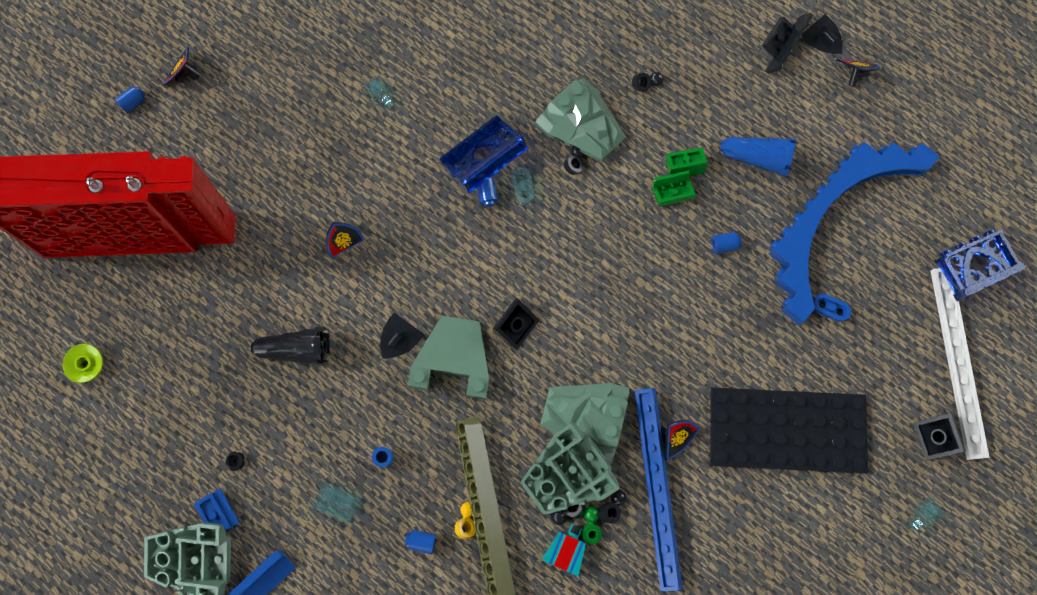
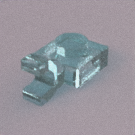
(379, 91)
(925, 513)

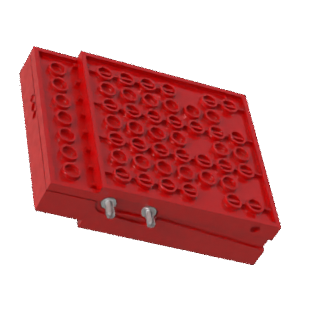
(111, 204)

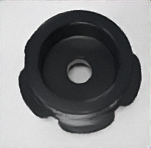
(230, 461)

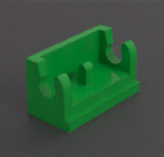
(691, 160)

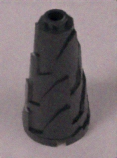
(301, 347)

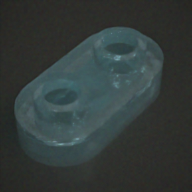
(523, 186)

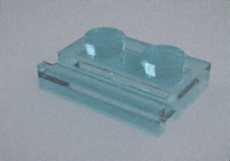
(336, 502)

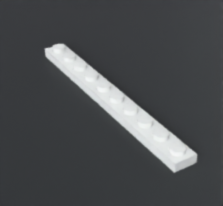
(960, 368)

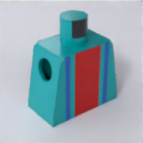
(566, 551)

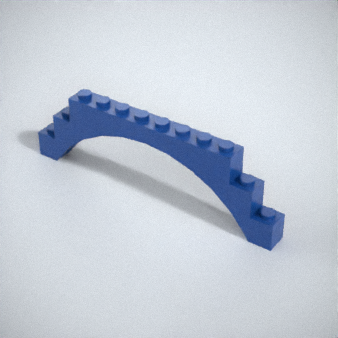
(795, 245)

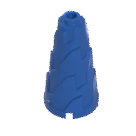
(770, 153)

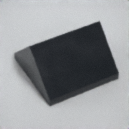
(515, 324)
(939, 436)

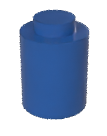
(130, 99)
(488, 193)
(726, 242)
(382, 457)
(420, 541)

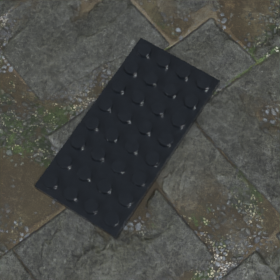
(788, 430)

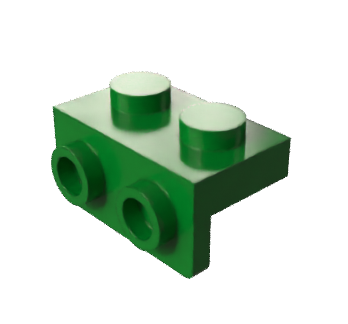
(673, 188)

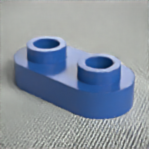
(831, 306)

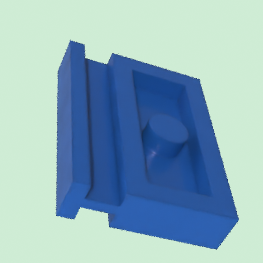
(217, 510)

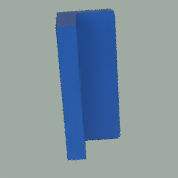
(265, 576)

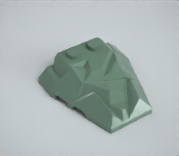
(582, 120)
(593, 408)
(569, 472)
(189, 559)

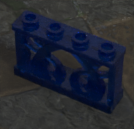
(481, 169)
(969, 285)

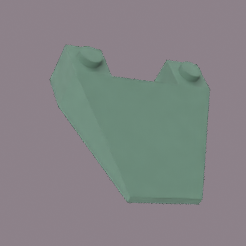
(453, 349)

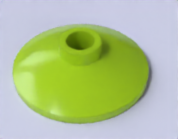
(74, 359)

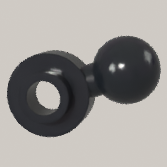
(654, 79)
(574, 164)
(618, 498)
(560, 516)

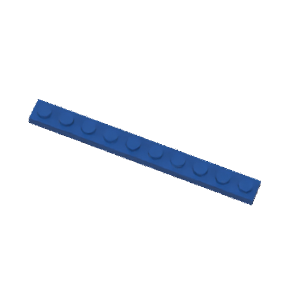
(658, 490)

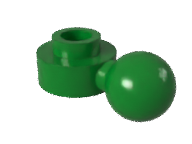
(591, 516)

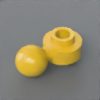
(466, 521)

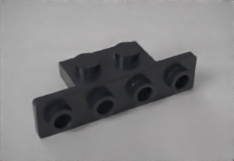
(782, 40)

